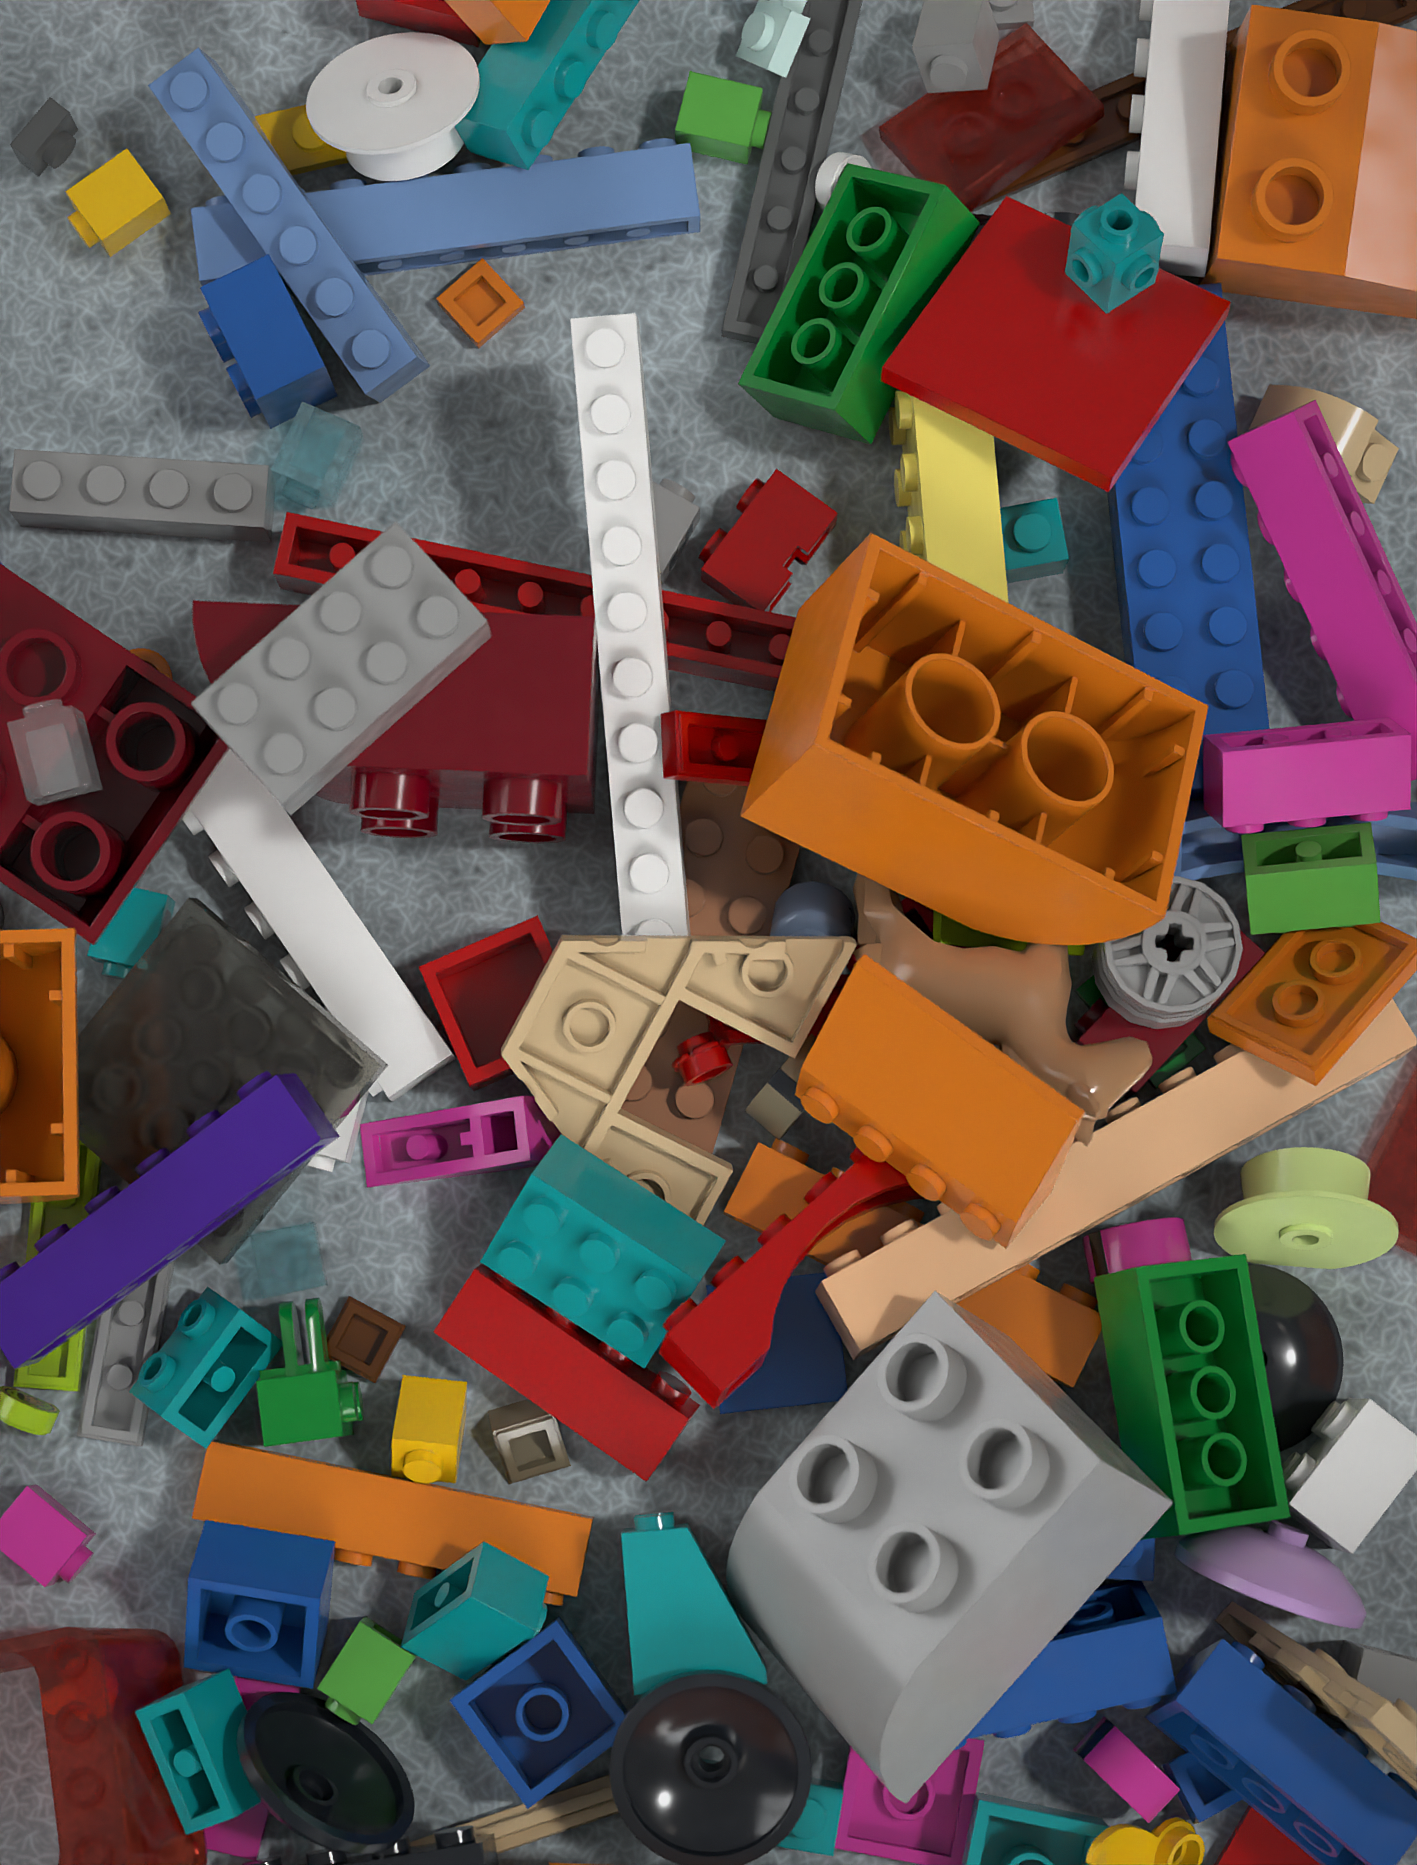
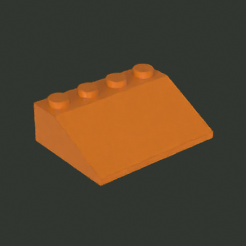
(937, 1103)

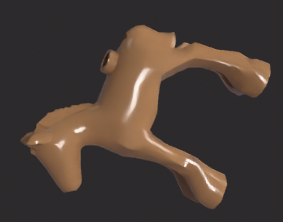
(1006, 999)

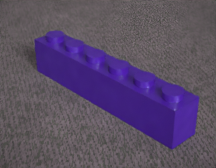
(159, 1214)

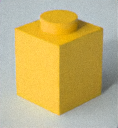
(116, 204)
(429, 1429)

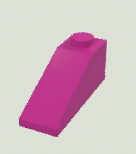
(457, 1142)

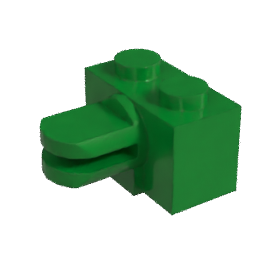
(311, 1398)

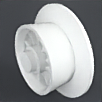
(395, 103)

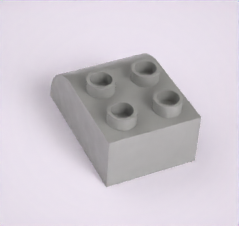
(933, 1539)

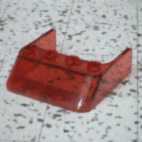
(101, 1768)

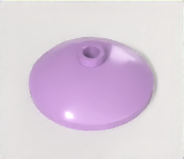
(1275, 1570)

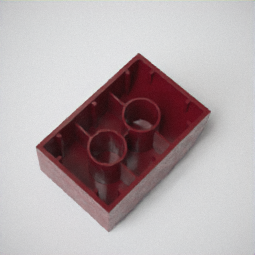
(495, 735)

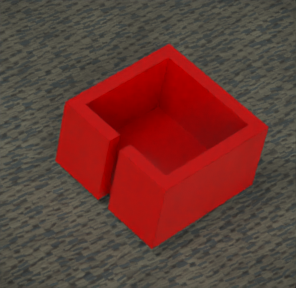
(483, 992)

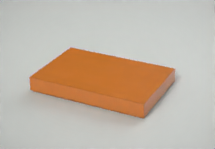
(1315, 995)

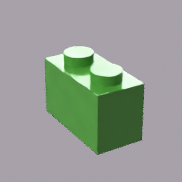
(1311, 878)

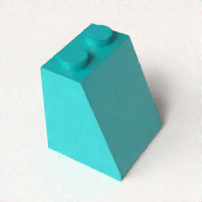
(679, 1607)

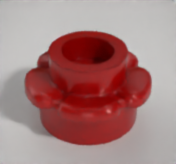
(702, 1058)

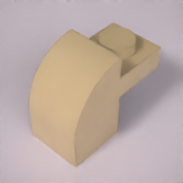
(1361, 447)

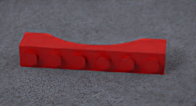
(731, 1330)

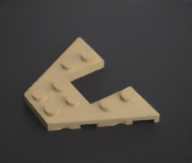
(605, 1009)
(1381, 1724)

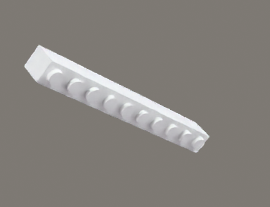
(629, 622)

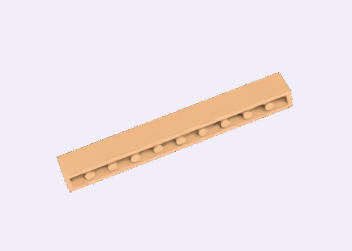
(1121, 1166)

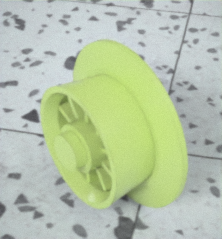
(1306, 1212)

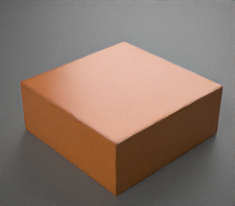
(480, 303)

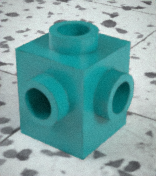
(1114, 252)

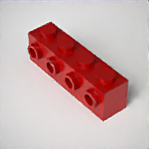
(568, 1371)

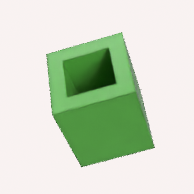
(722, 118)
(365, 1673)

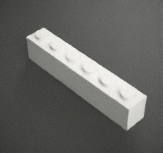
(1179, 125)
(315, 924)

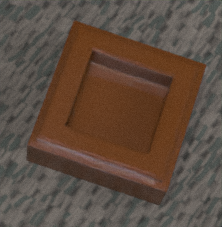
(363, 1339)

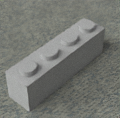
(142, 495)

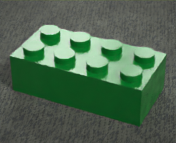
(853, 299)
(1193, 1391)

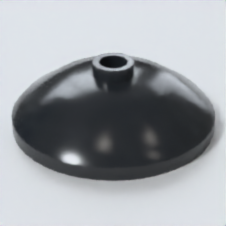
(1298, 1350)
(324, 1774)
(703, 1809)

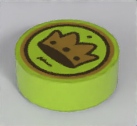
(26, 1411)

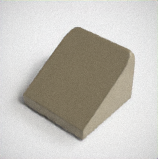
(527, 1440)

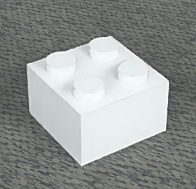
(1349, 1472)

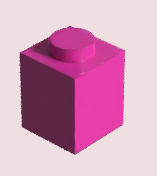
(44, 1537)

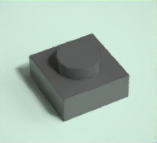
(46, 138)

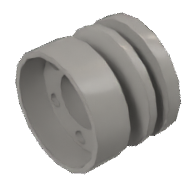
(1166, 993)

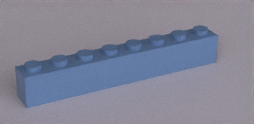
(482, 211)

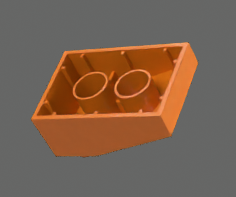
(1318, 164)

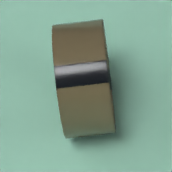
(775, 1104)

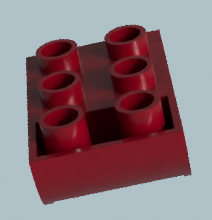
(149, 748)

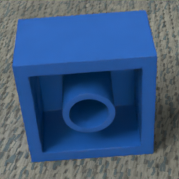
(260, 327)
(258, 1603)
(542, 1712)

